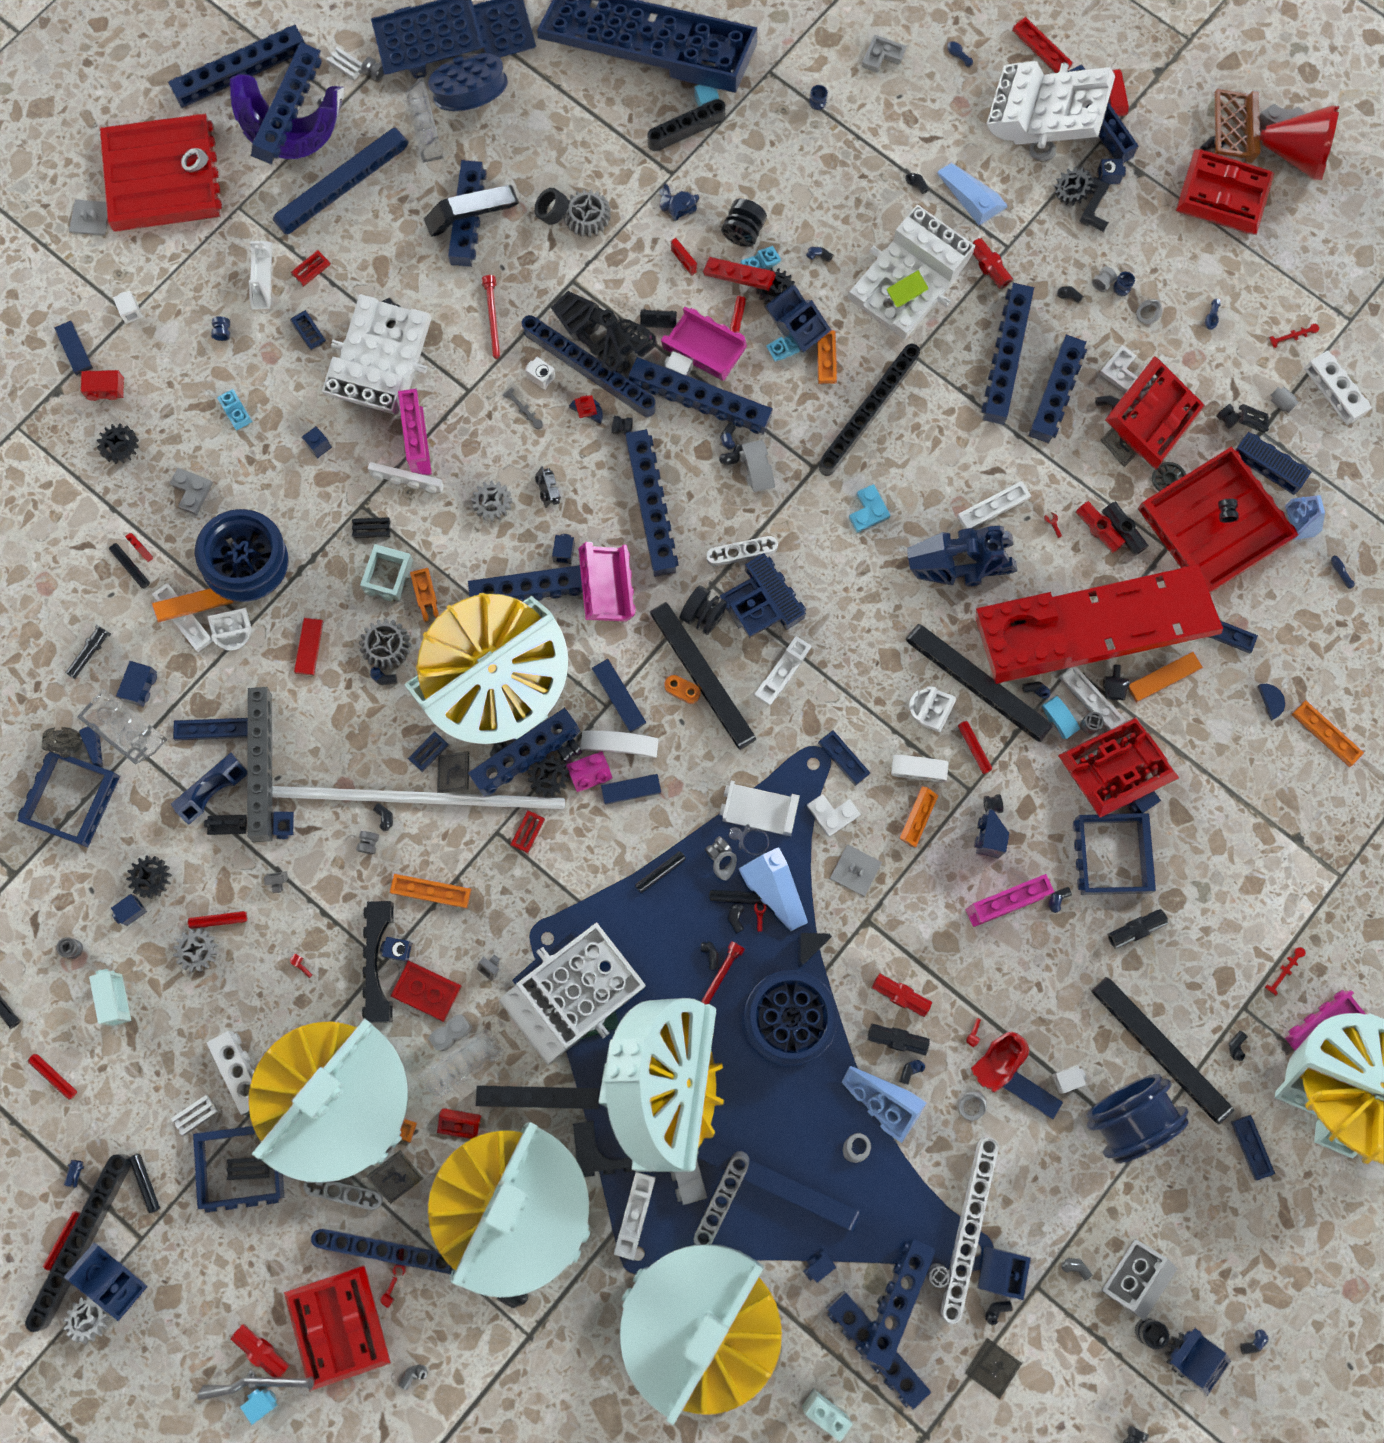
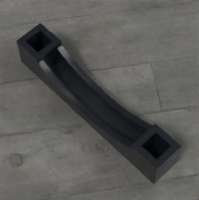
(378, 917)
(537, 1097)

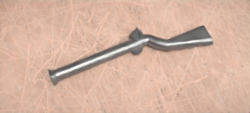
(252, 1381)

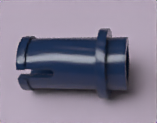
(73, 1174)

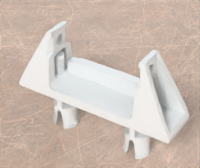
(260, 274)

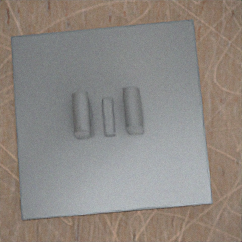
(89, 217)
(855, 870)

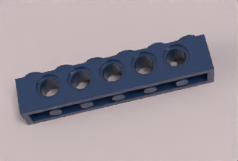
(1114, 133)
(465, 255)
(1040, 428)
(535, 580)
(527, 742)
(923, 1257)
(909, 1397)

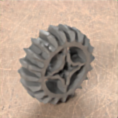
(594, 219)
(378, 648)

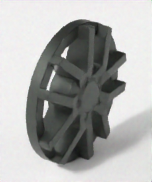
(1167, 477)

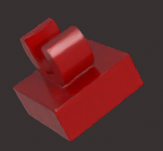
(585, 406)

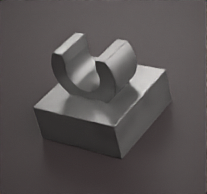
(276, 881)
(489, 967)

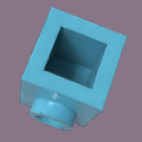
(705, 94)
(259, 1404)

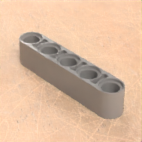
(725, 1190)

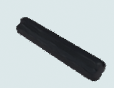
(128, 564)
(660, 872)
(735, 897)
(144, 1183)

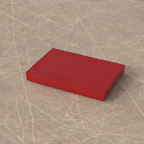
(426, 991)

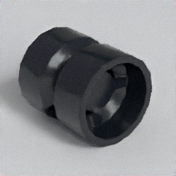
(1152, 1333)

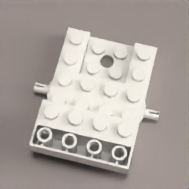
(1049, 106)
(920, 245)
(377, 358)
(571, 993)

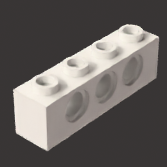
(1338, 397)
(219, 1048)

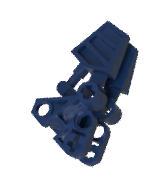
(933, 558)

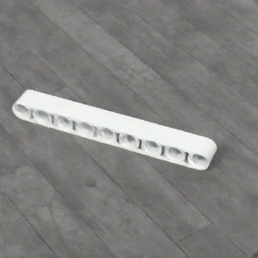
(972, 1239)

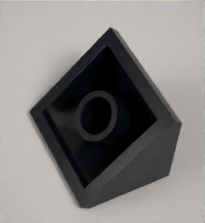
(810, 944)

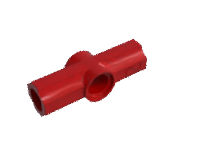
(991, 264)
(1108, 535)
(901, 995)
(259, 1352)

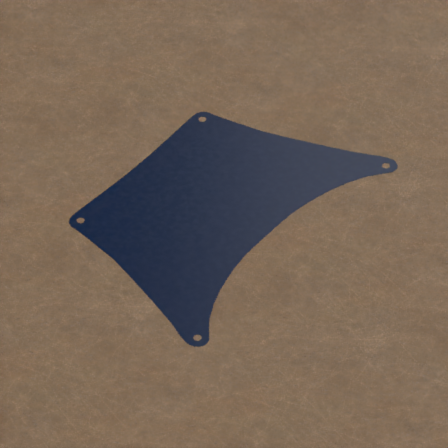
(772, 1112)

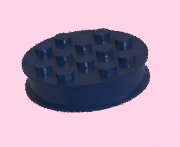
(468, 82)

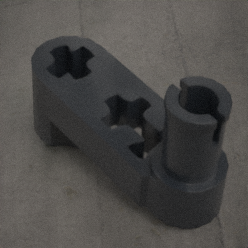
(1088, 217)

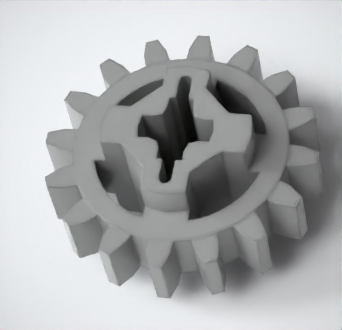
(490, 508)
(193, 942)
(85, 1321)

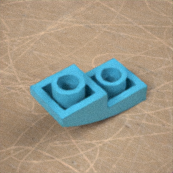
(763, 259)
(782, 348)
(234, 409)
(1061, 716)

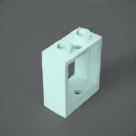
(390, 555)
(109, 998)
(827, 1415)

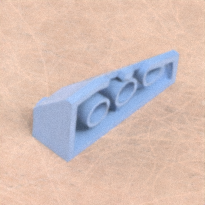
(975, 196)
(1306, 515)
(774, 884)
(890, 1104)

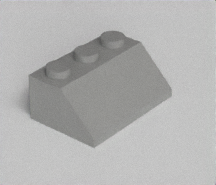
(1140, 1279)

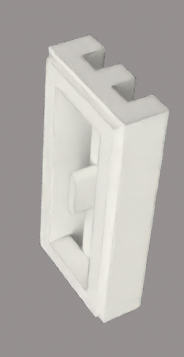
(336, 55)
(179, 1125)

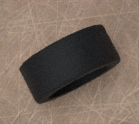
(558, 210)

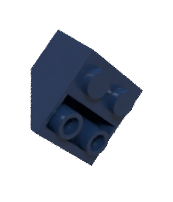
(992, 836)
(1004, 1273)

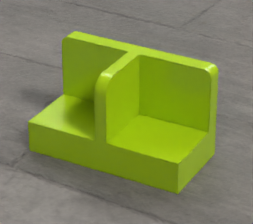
(907, 289)

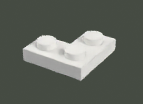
(1116, 369)
(832, 819)

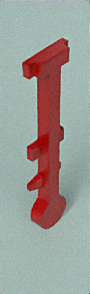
(1314, 328)
(1299, 952)

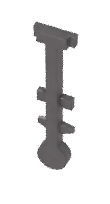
(538, 424)

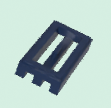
(417, 763)

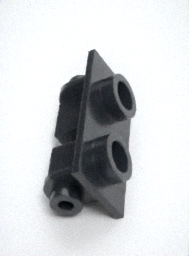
(658, 318)
(548, 494)
(226, 824)

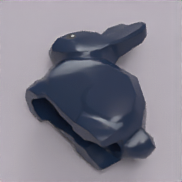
(679, 204)

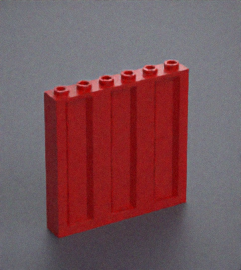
(147, 176)
(1189, 524)

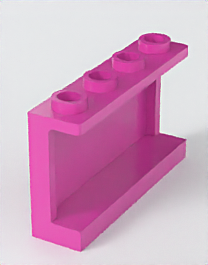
(707, 343)
(414, 432)
(606, 583)
(1009, 900)
(1342, 1004)

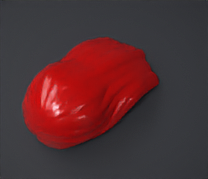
(1001, 1061)

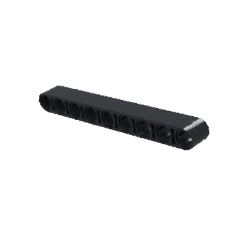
(866, 416)
(703, 676)
(979, 683)
(1162, 1050)
(70, 1247)

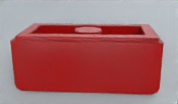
(458, 1123)

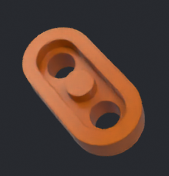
(681, 689)

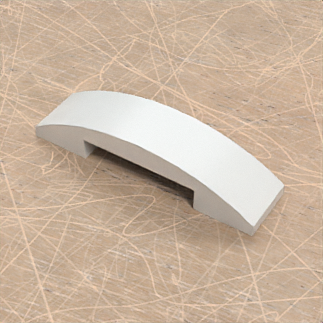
(783, 671)
(619, 742)
(634, 1216)

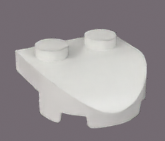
(230, 628)
(931, 707)

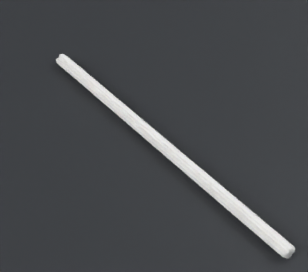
(418, 797)

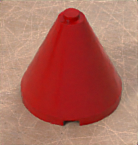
(1304, 140)

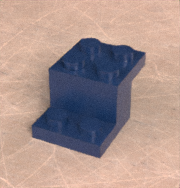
(798, 318)
(751, 607)
(106, 1281)
(1200, 1361)

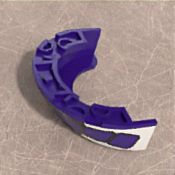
(307, 132)

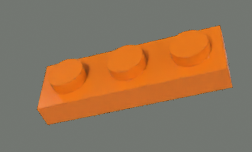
(827, 359)
(918, 816)

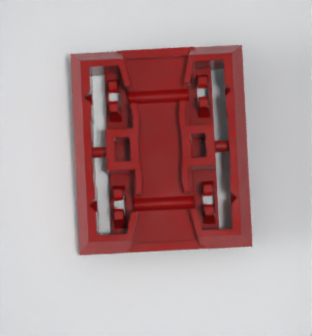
(1227, 187)
(1157, 413)
(1117, 767)
(336, 1327)

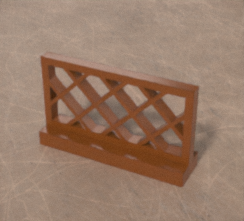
(1249, 126)

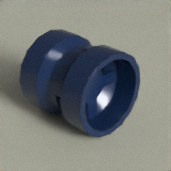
(818, 97)
(1124, 283)
(220, 328)

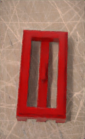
(683, 256)
(312, 270)
(139, 547)
(534, 835)

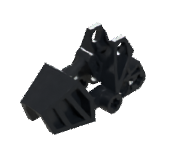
(584, 318)

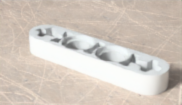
(741, 548)

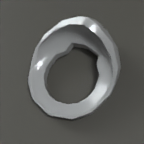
(1046, 155)
(200, 162)
(1158, 312)
(726, 873)
(983, 1105)
(848, 1153)

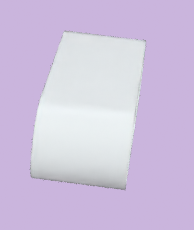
(919, 768)

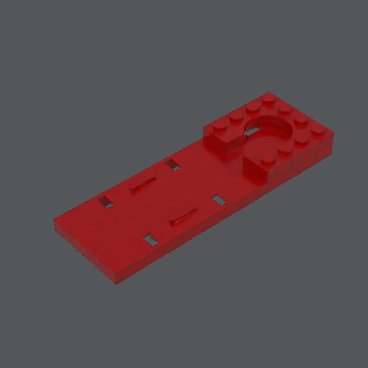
(1073, 630)

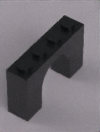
(589, 1156)

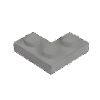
(882, 49)
(195, 489)

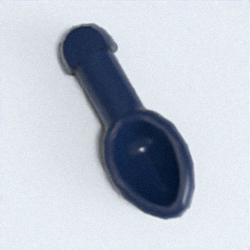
(956, 50)
(1212, 318)
(1340, 568)

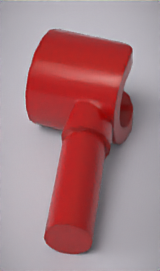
(1053, 522)
(759, 916)
(296, 961)
(972, 1039)
(400, 1256)
(386, 1300)

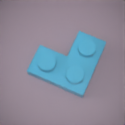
(873, 511)

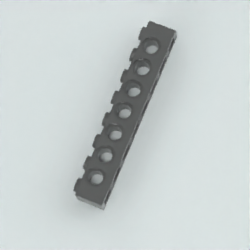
(259, 766)

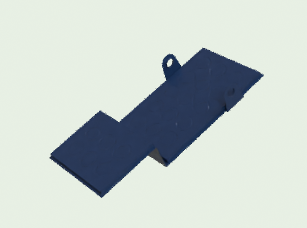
(448, 29)

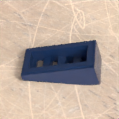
(305, 316)
(93, 745)

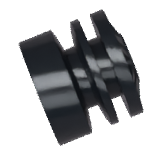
(744, 222)
(701, 609)

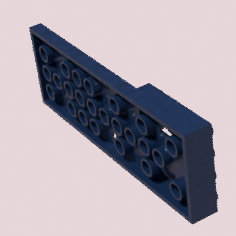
(673, 41)

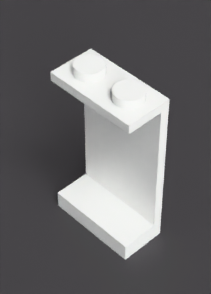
(759, 809)

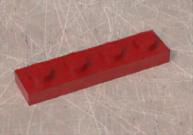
(1041, 44)
(739, 273)

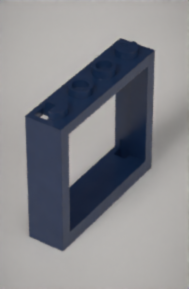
(96, 809)
(1145, 851)
(201, 1174)

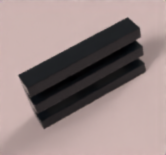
(1254, 421)
(357, 526)
(230, 1169)

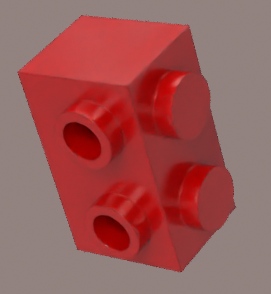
(102, 385)

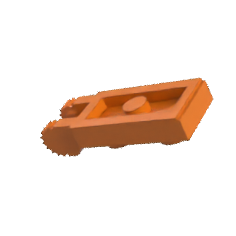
(424, 592)

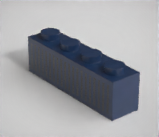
(1272, 463)
(764, 574)

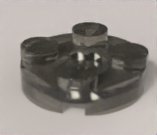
(62, 741)

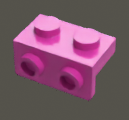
(589, 771)

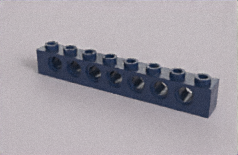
(247, 61)
(286, 103)
(1023, 296)
(694, 387)
(640, 440)

